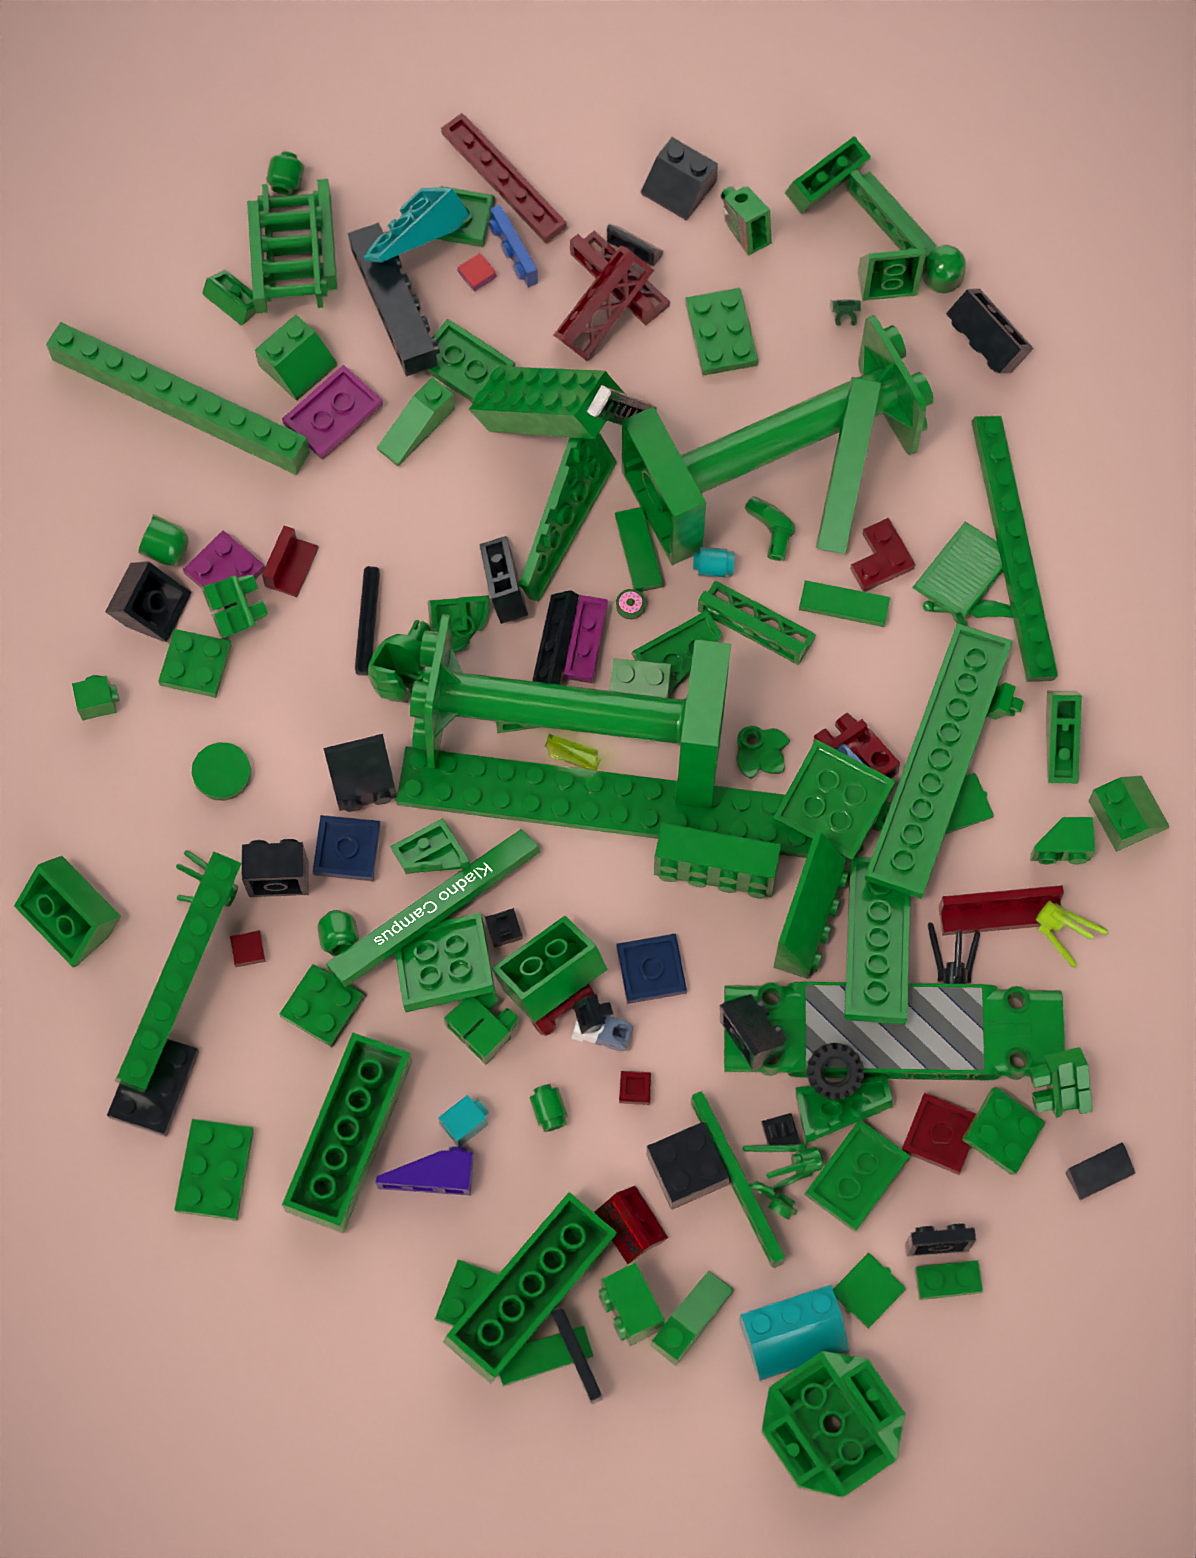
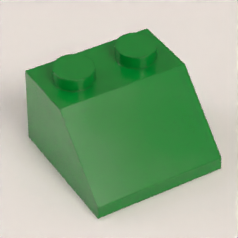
(295, 357)
(1127, 811)

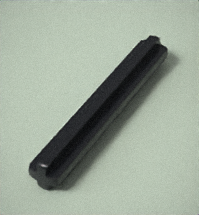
(367, 620)

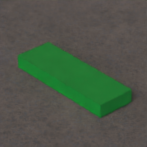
(638, 549)
(844, 603)
(543, 1357)

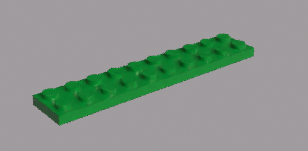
(938, 761)

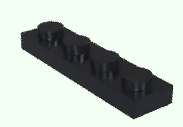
(555, 637)

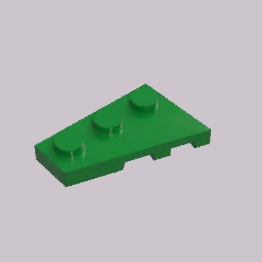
(678, 645)
(824, 1115)

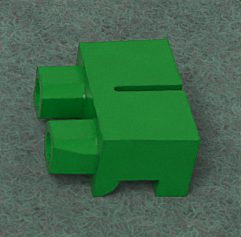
(229, 592)
(478, 1027)
(1066, 1082)

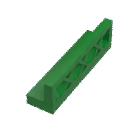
(888, 213)
(754, 627)

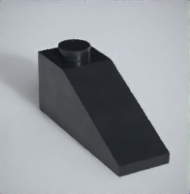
(503, 580)

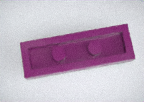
(585, 639)

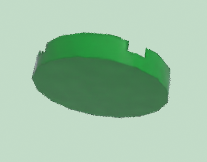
(221, 771)

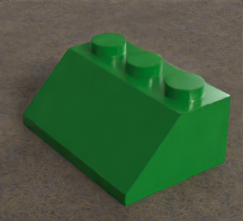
(66, 910)

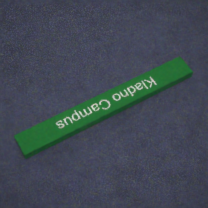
(432, 908)

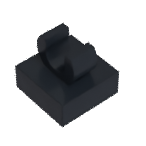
(503, 928)
(591, 1013)
(780, 1130)

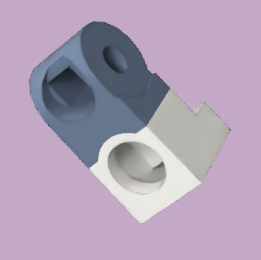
(613, 1034)

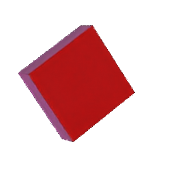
(476, 272)

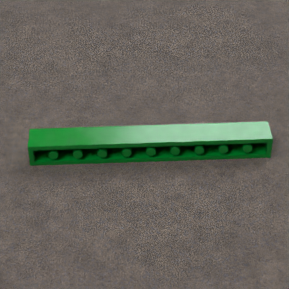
(178, 398)

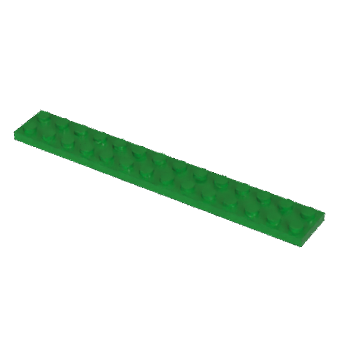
(585, 799)

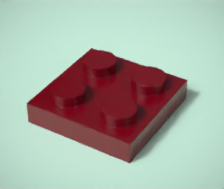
(938, 1134)

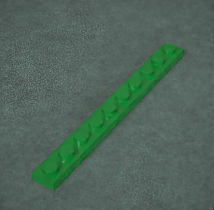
(1014, 549)

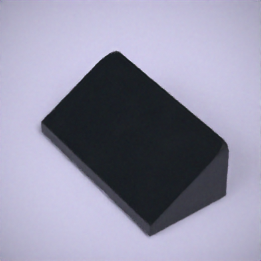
(644, 250)
(1100, 1171)

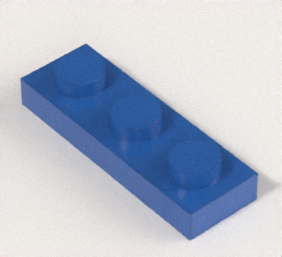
(512, 246)

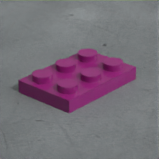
(333, 411)

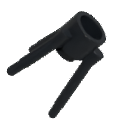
(955, 971)

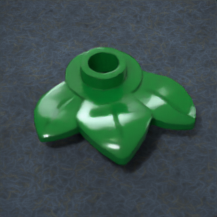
(762, 755)
(780, 1204)

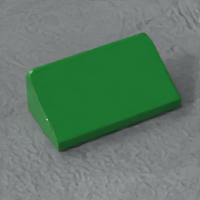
(230, 296)

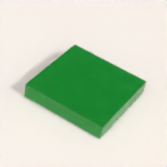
(476, 224)

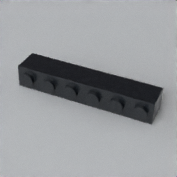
(395, 304)

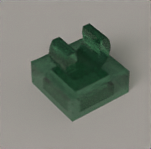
(844, 307)

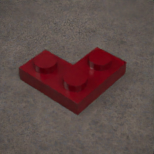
(888, 559)

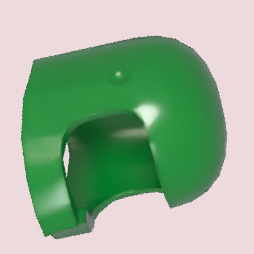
(944, 269)
(163, 542)

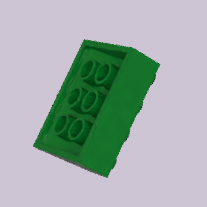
(810, 909)

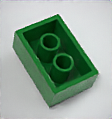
(549, 968)

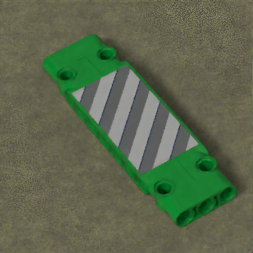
(947, 1033)

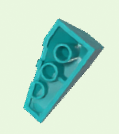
(423, 219)

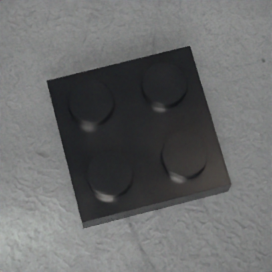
(930, 1242)

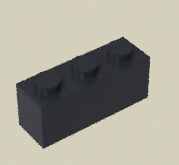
(989, 331)

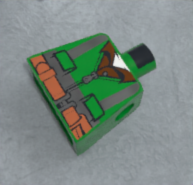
(747, 218)

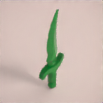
(983, 608)

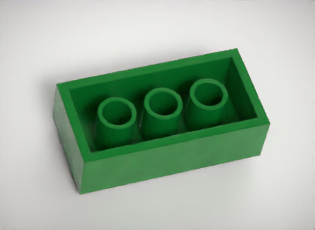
(716, 860)

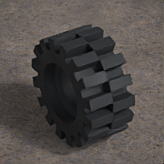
(854, 1071)

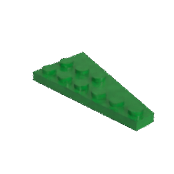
(575, 489)

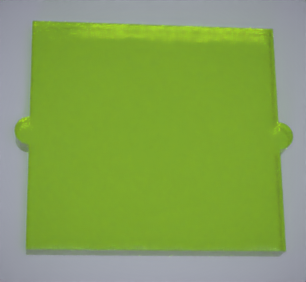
(572, 752)

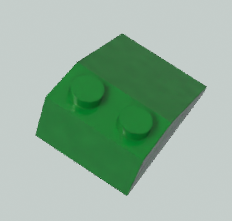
(891, 274)

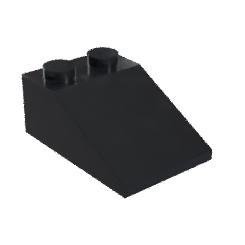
(360, 773)

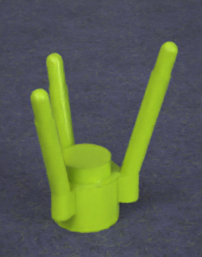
(1054, 917)

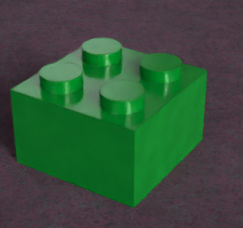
(632, 1304)

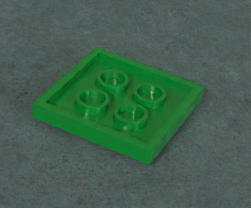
(835, 798)
(445, 964)

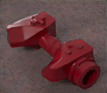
(547, 1024)

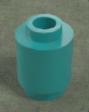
(713, 562)

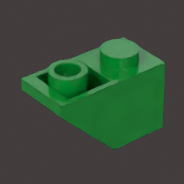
(1067, 840)

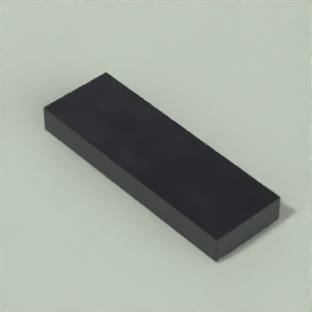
(577, 1356)

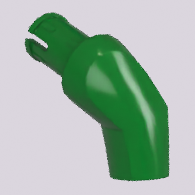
(776, 522)

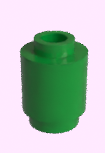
(548, 1108)

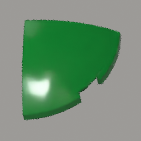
(467, 617)

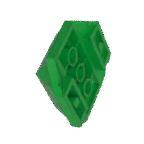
(839, 1389)

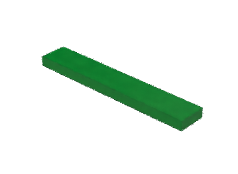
(848, 465)
(738, 1182)

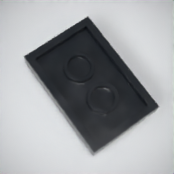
(160, 1100)

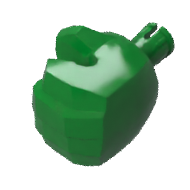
(397, 662)

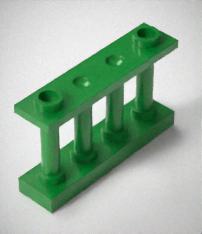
(326, 243)
(263, 268)

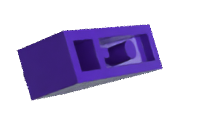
(437, 1173)

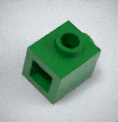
(95, 697)

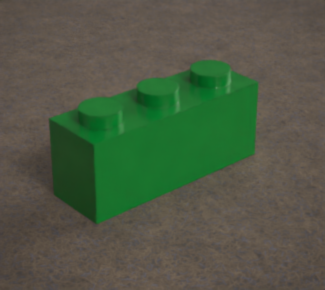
(827, 174)

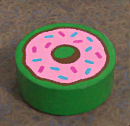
(630, 604)

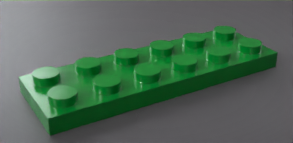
(876, 950)

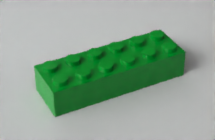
(541, 401)
(347, 1132)
(529, 1287)

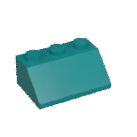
(794, 1331)

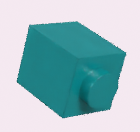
(464, 1120)

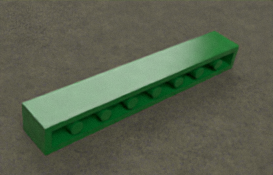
(178, 972)

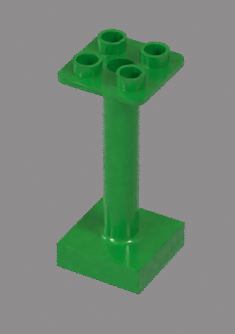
(673, 484)
(689, 722)

